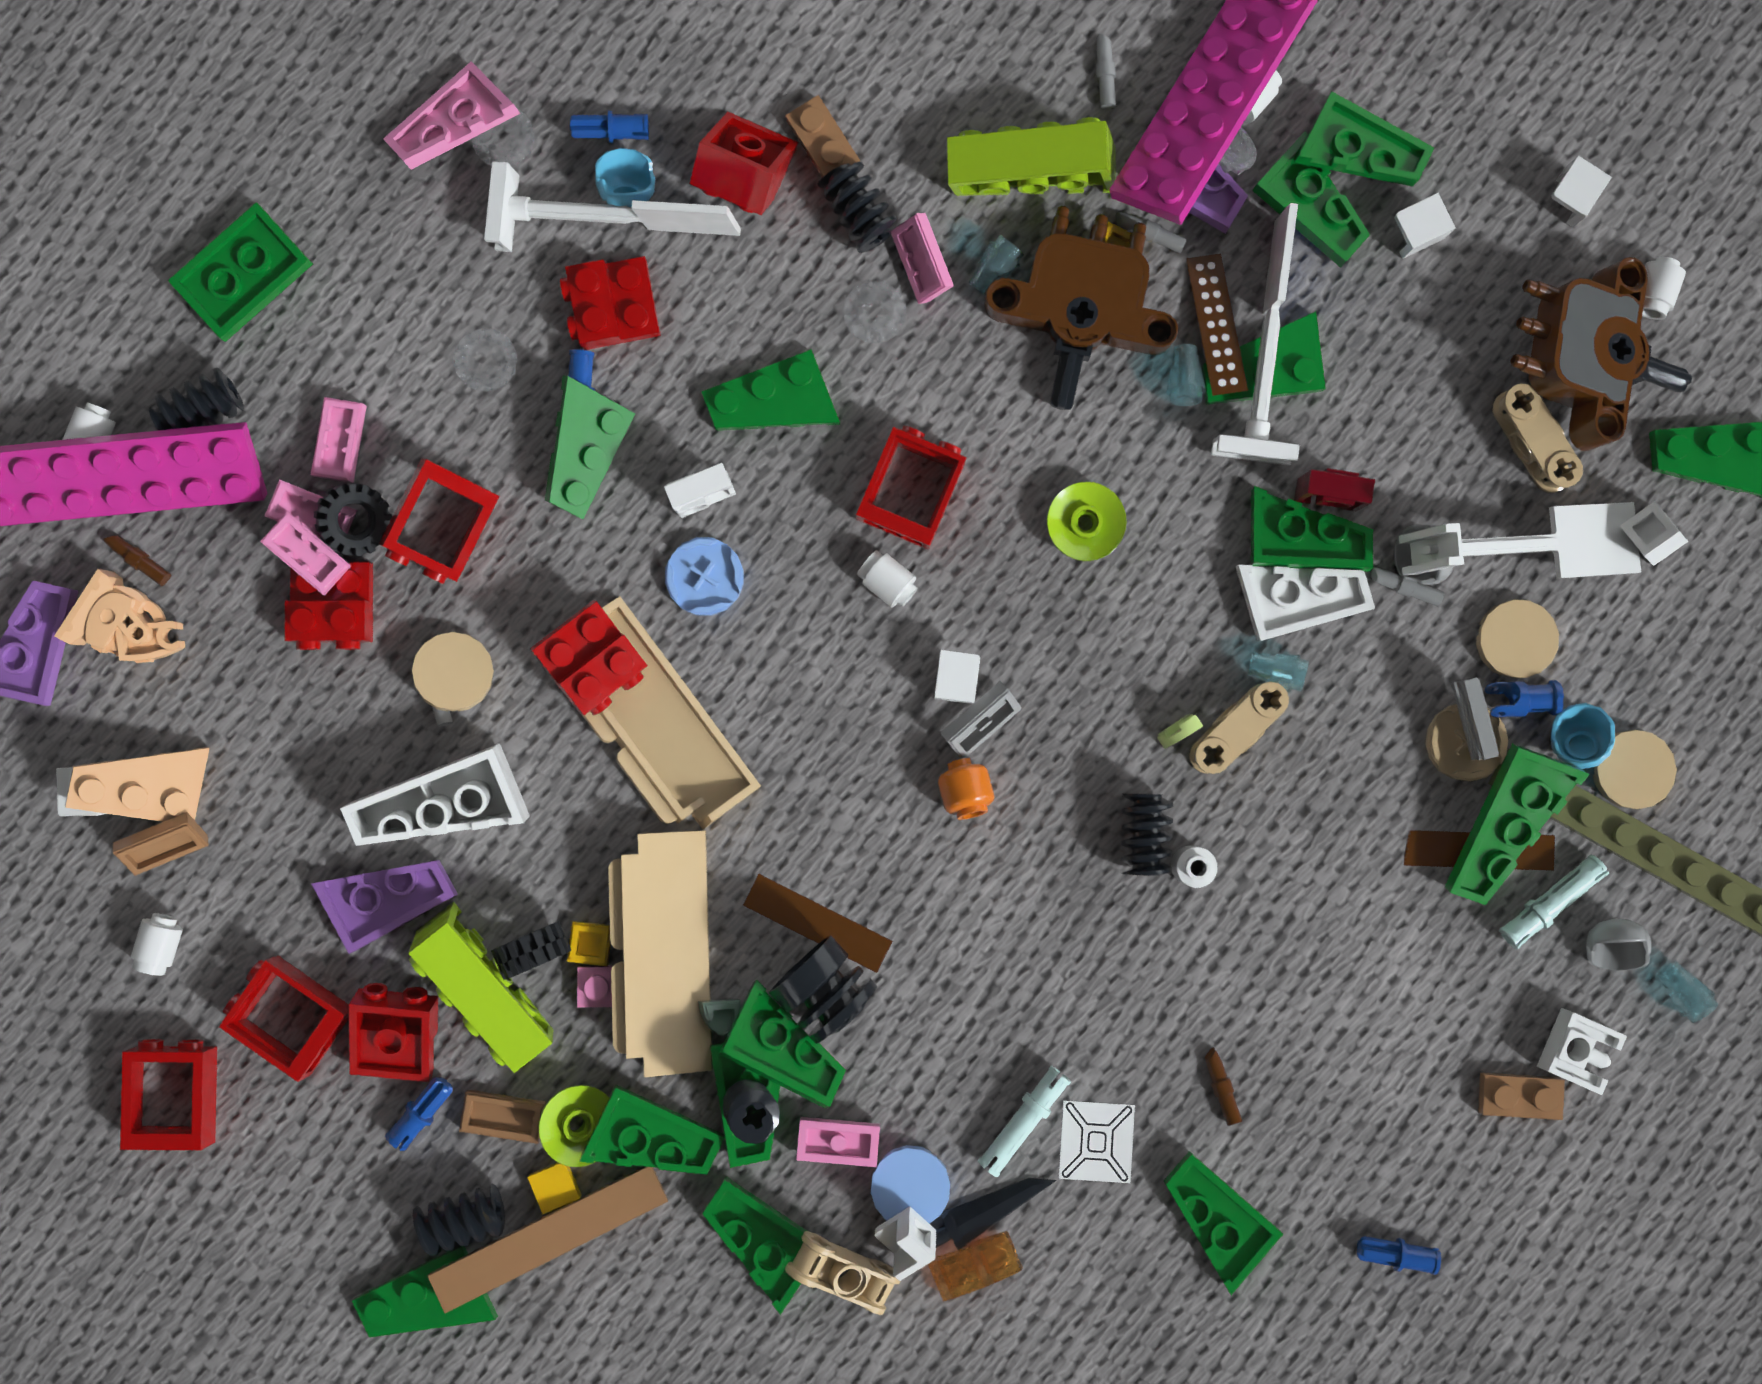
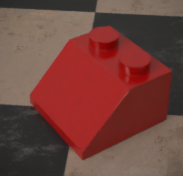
(742, 163)

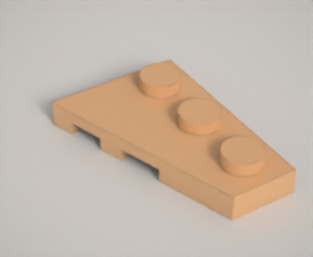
(140, 787)

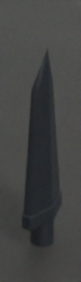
(978, 1215)

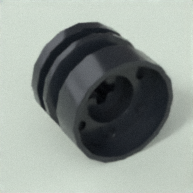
(823, 989)

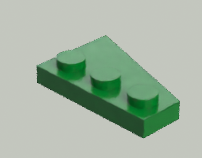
(1362, 144)
(773, 396)
(1711, 454)
(650, 1135)
(411, 1303)

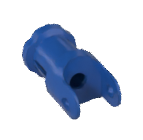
(1527, 698)

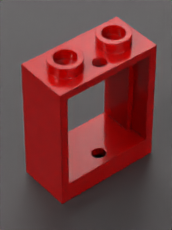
(898, 526)
(433, 569)
(241, 1005)
(204, 1083)

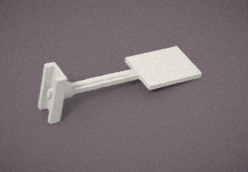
(507, 206)
(1255, 443)
(1582, 538)

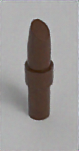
(138, 559)
(1222, 1088)

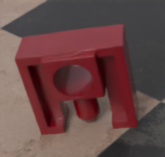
(1335, 489)

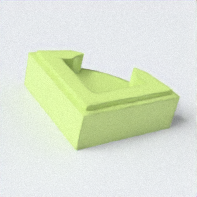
(1179, 730)

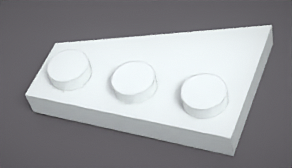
(1299, 598)

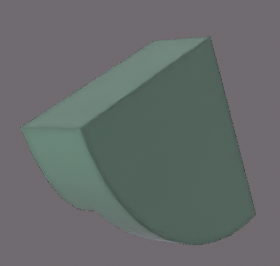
(720, 1014)

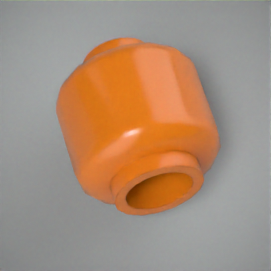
(966, 789)

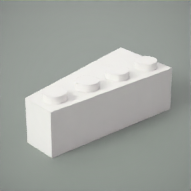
(450, 798)

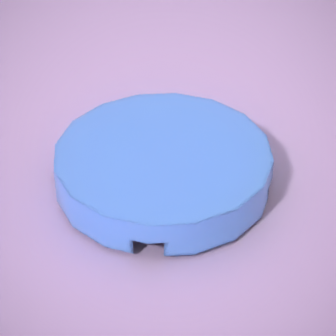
(704, 576)
(911, 1179)

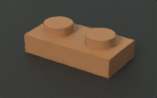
(821, 136)
(1521, 1096)

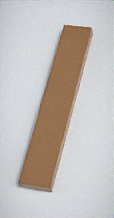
(547, 1238)

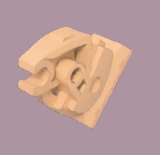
(116, 621)

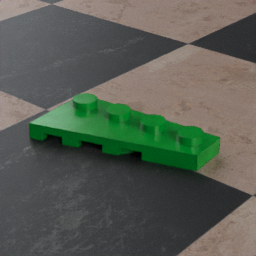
(1515, 810)

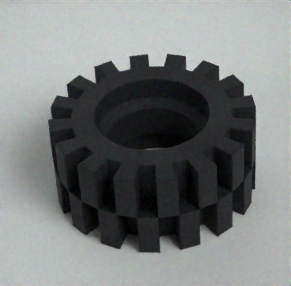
(328, 512)
(531, 950)

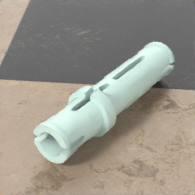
(1543, 910)
(1024, 1121)

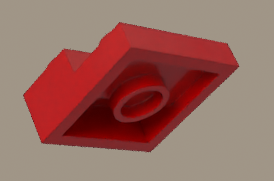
(610, 302)
(338, 617)
(590, 659)
(392, 1033)

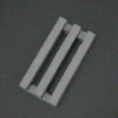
(1475, 719)
(981, 720)

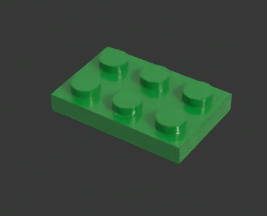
(240, 272)

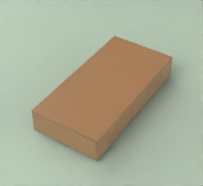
(160, 844)
(501, 1116)

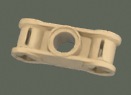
(1537, 439)
(1239, 727)
(822, 1262)

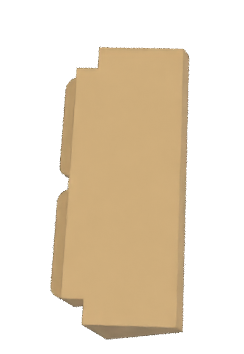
(669, 739)
(664, 934)

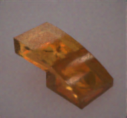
(976, 1266)

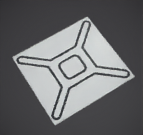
(1096, 1141)

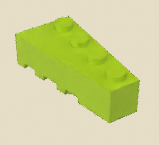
(1032, 159)
(474, 985)

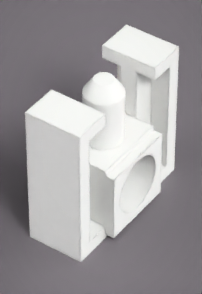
(699, 490)
(1572, 1065)

